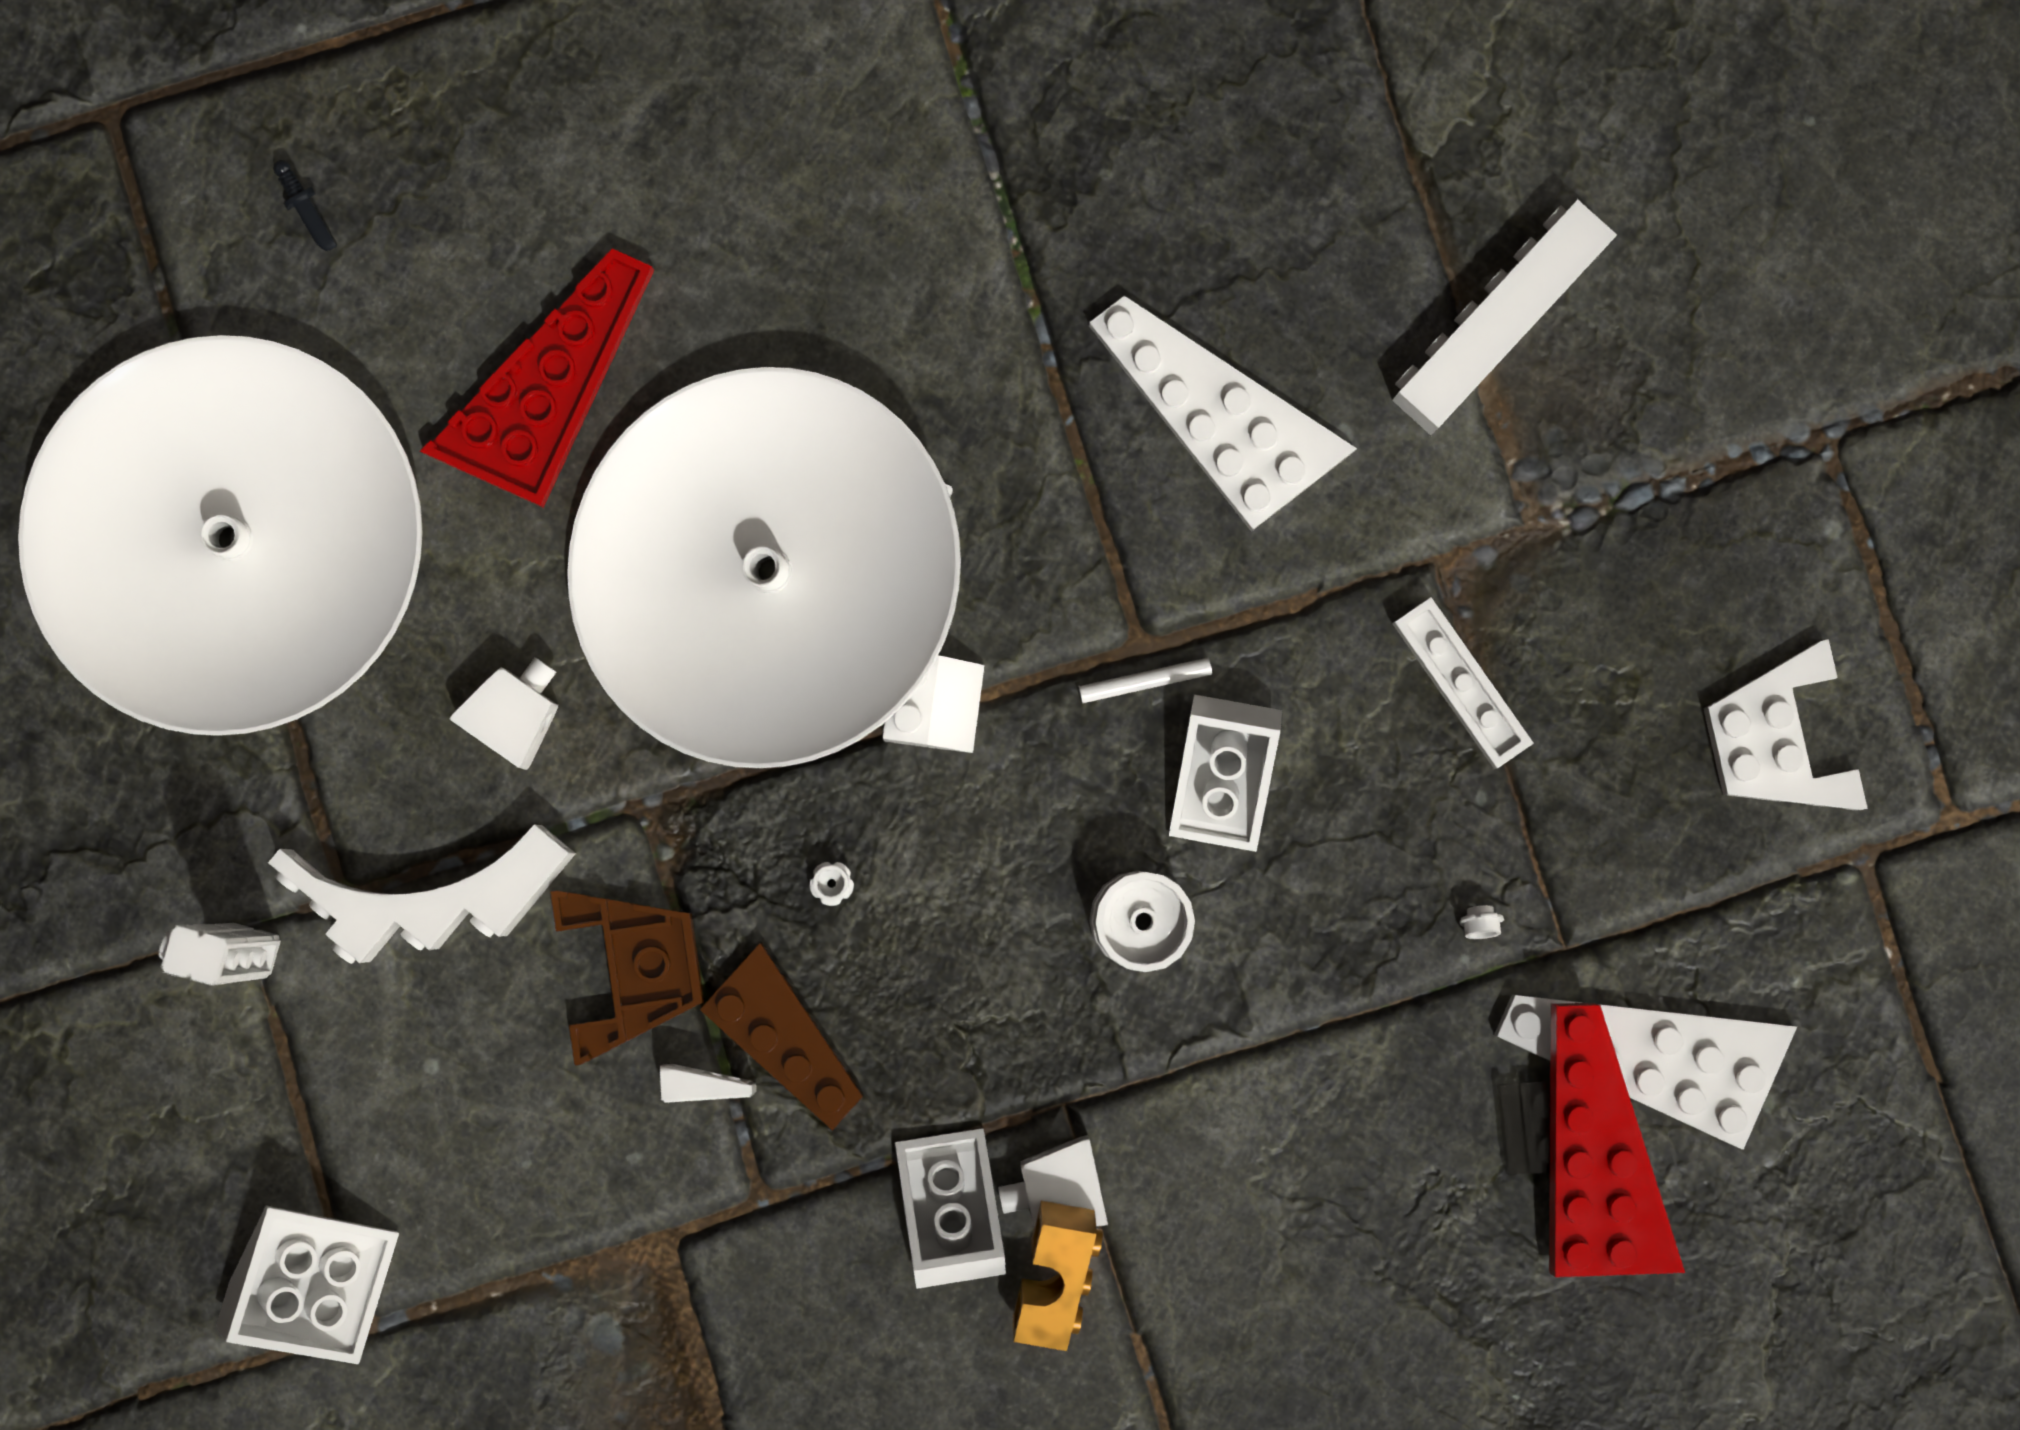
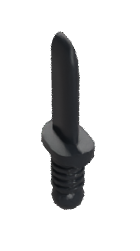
(304, 206)

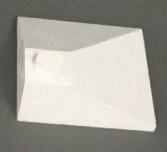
(307, 1285)

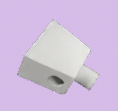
(510, 712)
(1057, 1176)

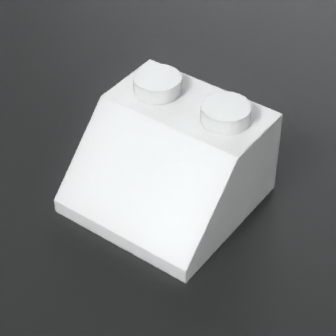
(941, 709)

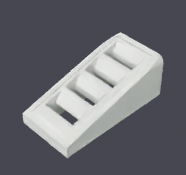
(692, 1084)

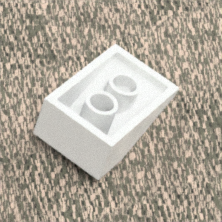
(1225, 772)
(950, 1208)

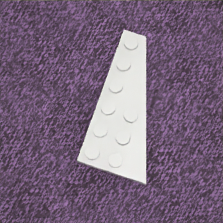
(1235, 429)
(1680, 1064)

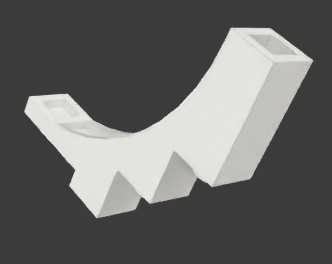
(494, 896)

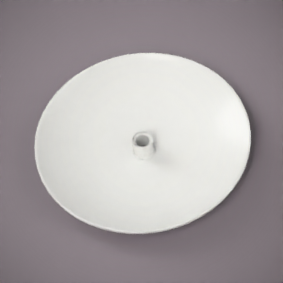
(131, 518)
(675, 550)

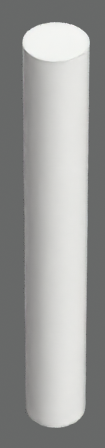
(1145, 680)

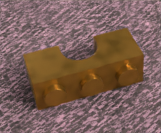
(1050, 1308)

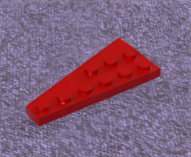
(537, 400)
(1602, 1184)

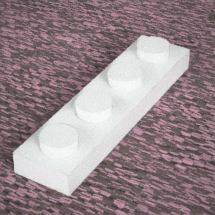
(1463, 683)

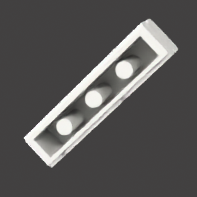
(219, 952)

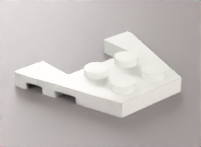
(1762, 742)

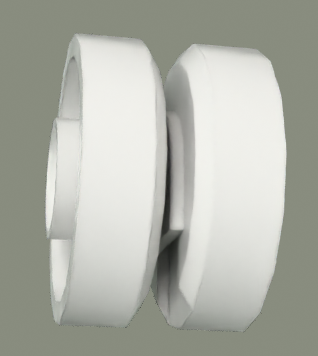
(1115, 915)

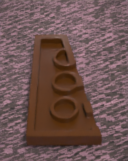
(774, 1028)

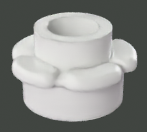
(819, 884)
(1481, 922)

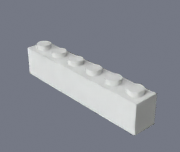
(1503, 317)

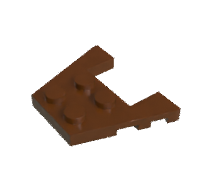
(649, 966)

